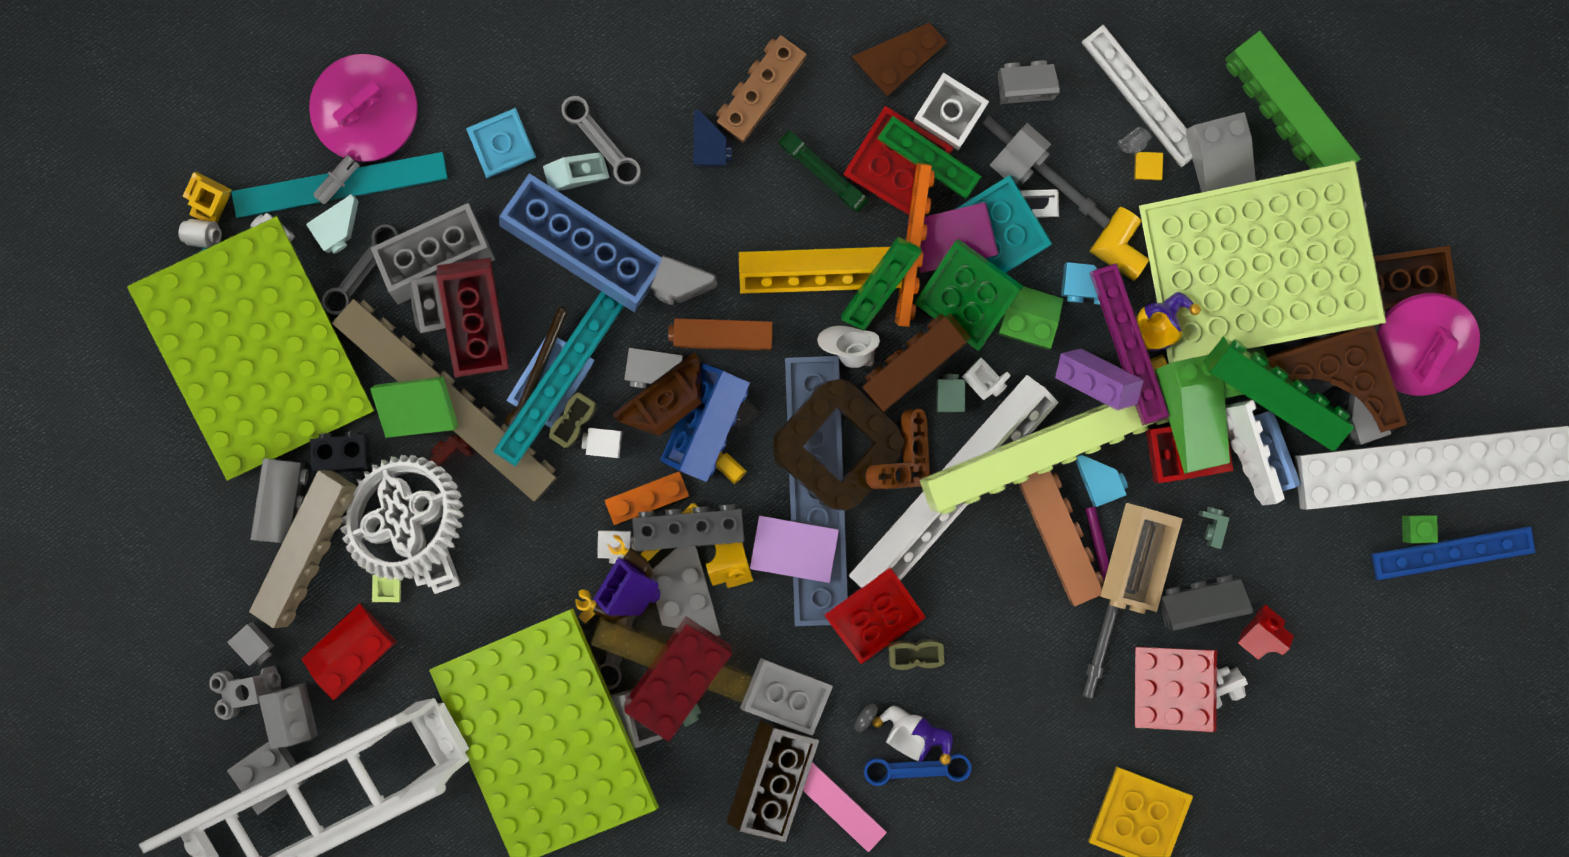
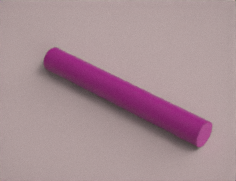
(1098, 540)

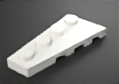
(1252, 453)

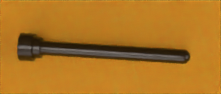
(540, 363)

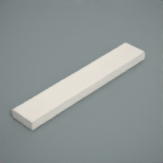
(1139, 93)

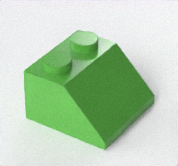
(1032, 318)

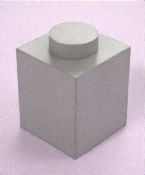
(251, 644)

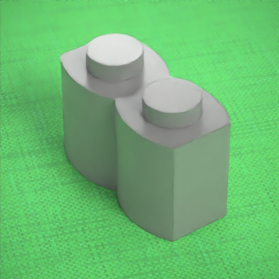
(1021, 153)

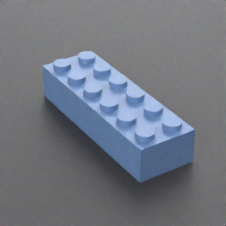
(580, 242)

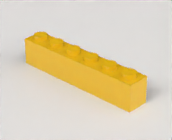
(807, 269)

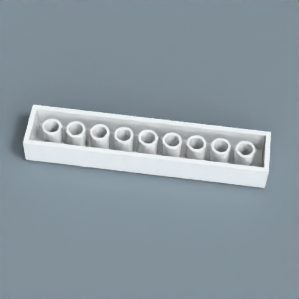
(1433, 467)

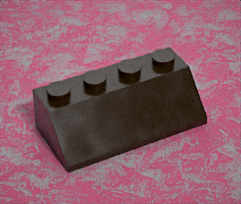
(772, 781)

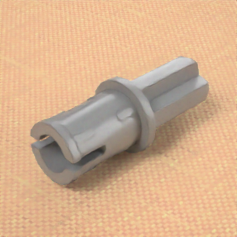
(335, 179)

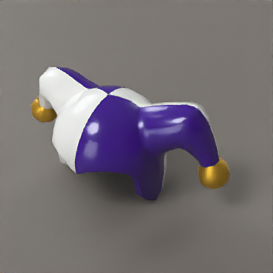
(915, 735)

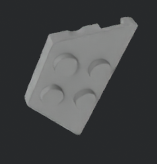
(684, 590)

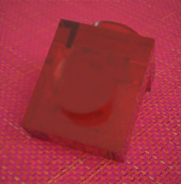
(444, 449)

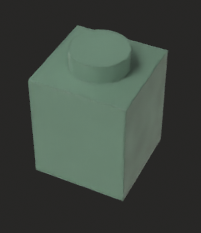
(950, 393)

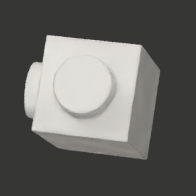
(606, 536)

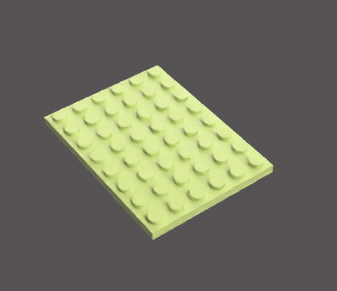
(1266, 260)

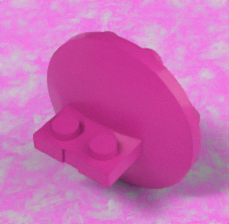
(363, 107)
(1428, 343)

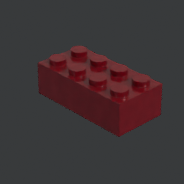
(472, 317)
(677, 678)

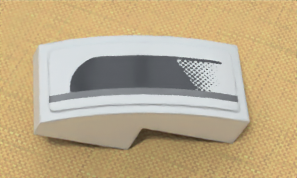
(1043, 202)

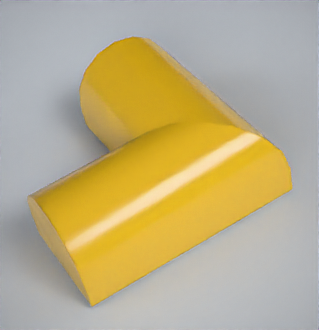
(1113, 245)

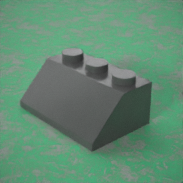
(1204, 603)

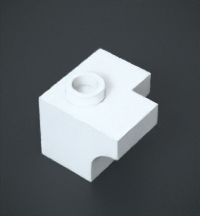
(441, 577)

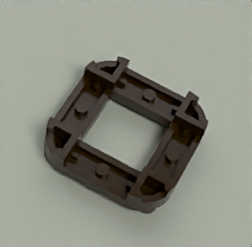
(805, 422)

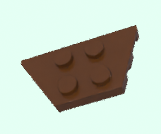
(666, 399)

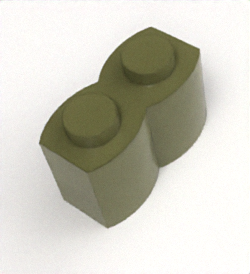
(576, 414)
(924, 653)

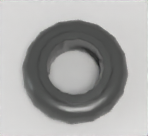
(865, 717)

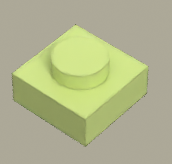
(386, 590)

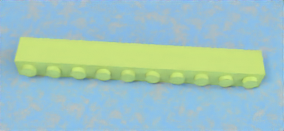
(1030, 455)

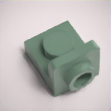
(1215, 532)

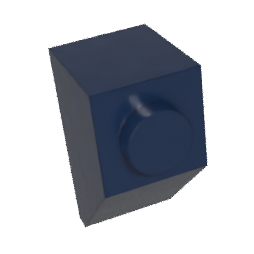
(709, 144)

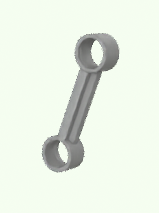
(601, 140)

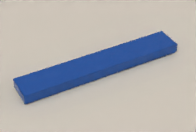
(1453, 553)

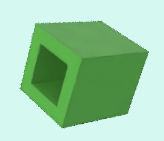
(1419, 529)

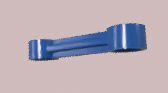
(916, 769)

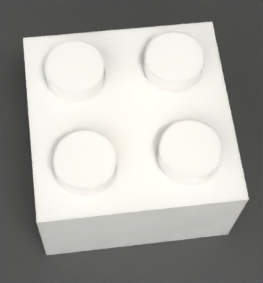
(950, 111)

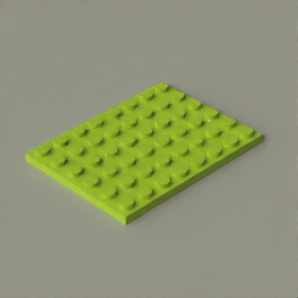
(251, 348)
(544, 737)

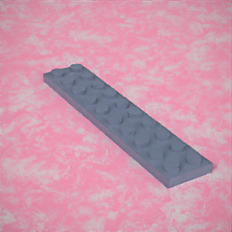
(815, 597)

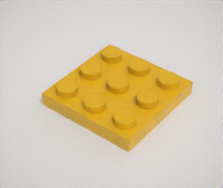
(1139, 816)

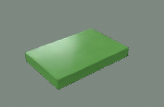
(414, 407)

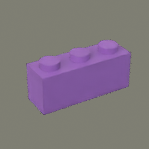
(1099, 379)

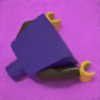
(626, 587)

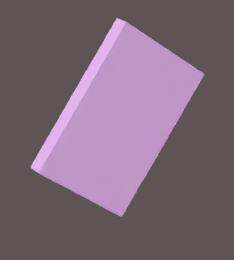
(794, 549)

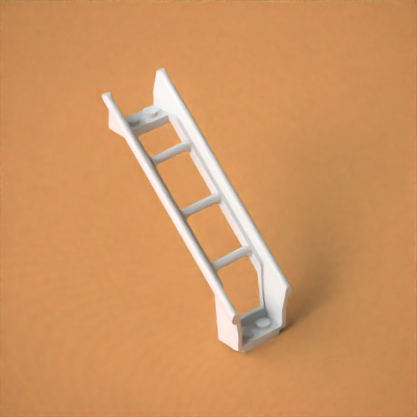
(436, 732)

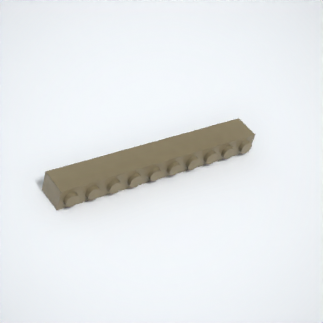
(475, 424)

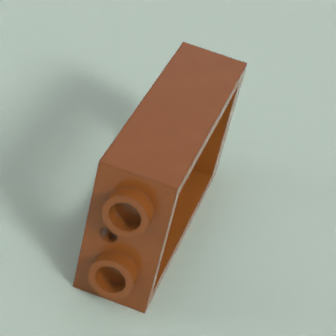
(721, 334)

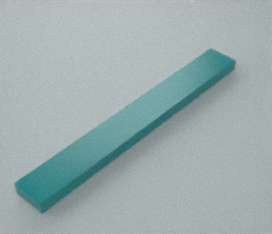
(361, 182)
(558, 379)

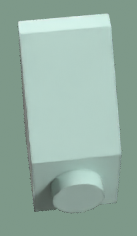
(576, 171)
(335, 225)

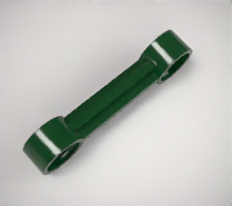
(800, 152)

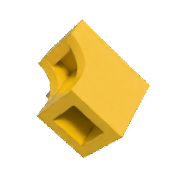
(206, 197)
(729, 565)

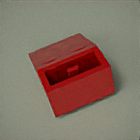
(1166, 460)

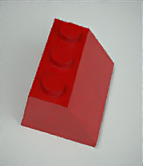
(347, 651)

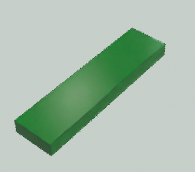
(920, 150)
(881, 283)

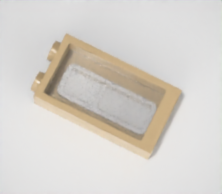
(1140, 558)

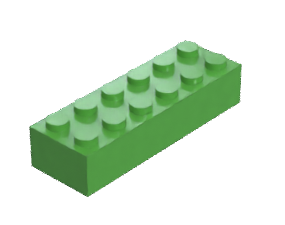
(1288, 104)

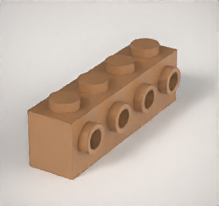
(761, 88)

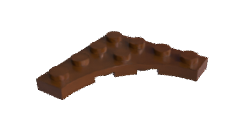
(1352, 363)

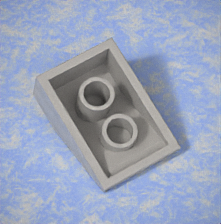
(1222, 152)

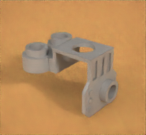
(232, 694)

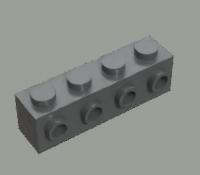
(688, 529)

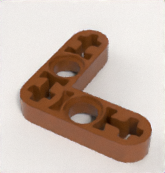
(911, 462)

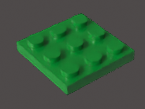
(971, 291)

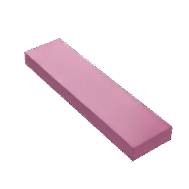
(842, 808)

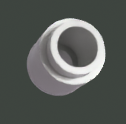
(199, 233)

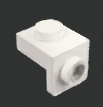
(985, 380)

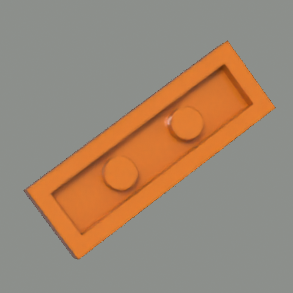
(646, 497)

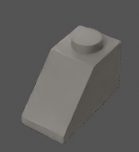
(426, 304)
(648, 366)

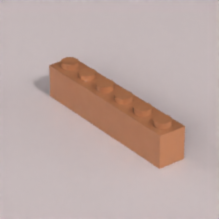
(1062, 537)

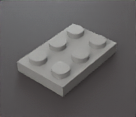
(786, 697)

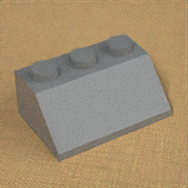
(278, 499)

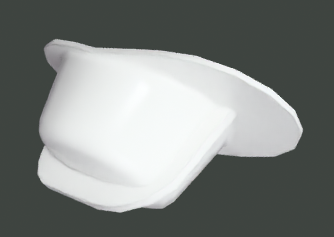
(852, 345)

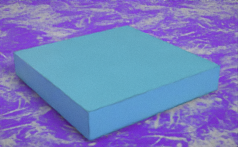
(501, 143)

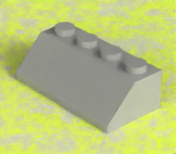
(418, 251)
(680, 282)

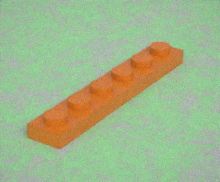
(915, 233)

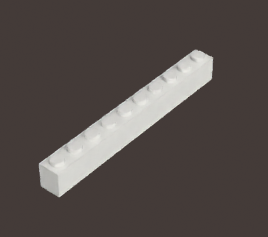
(922, 527)

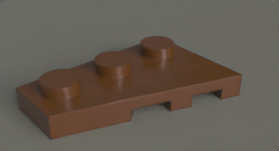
(899, 57)

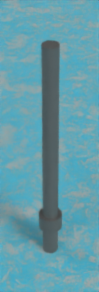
(1085, 205)
(1095, 669)

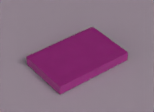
(967, 224)

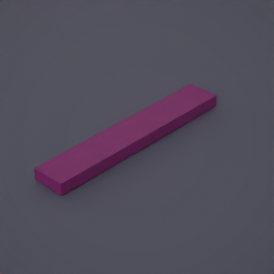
(1129, 341)

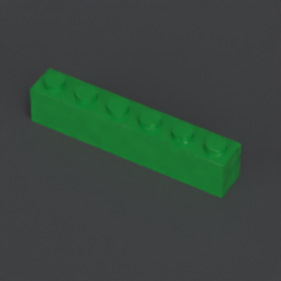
(1278, 393)

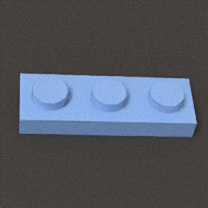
(1280, 456)

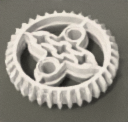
(402, 517)

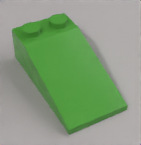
(1196, 413)

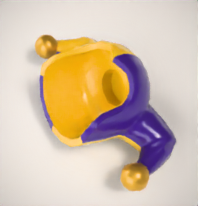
(1160, 323)

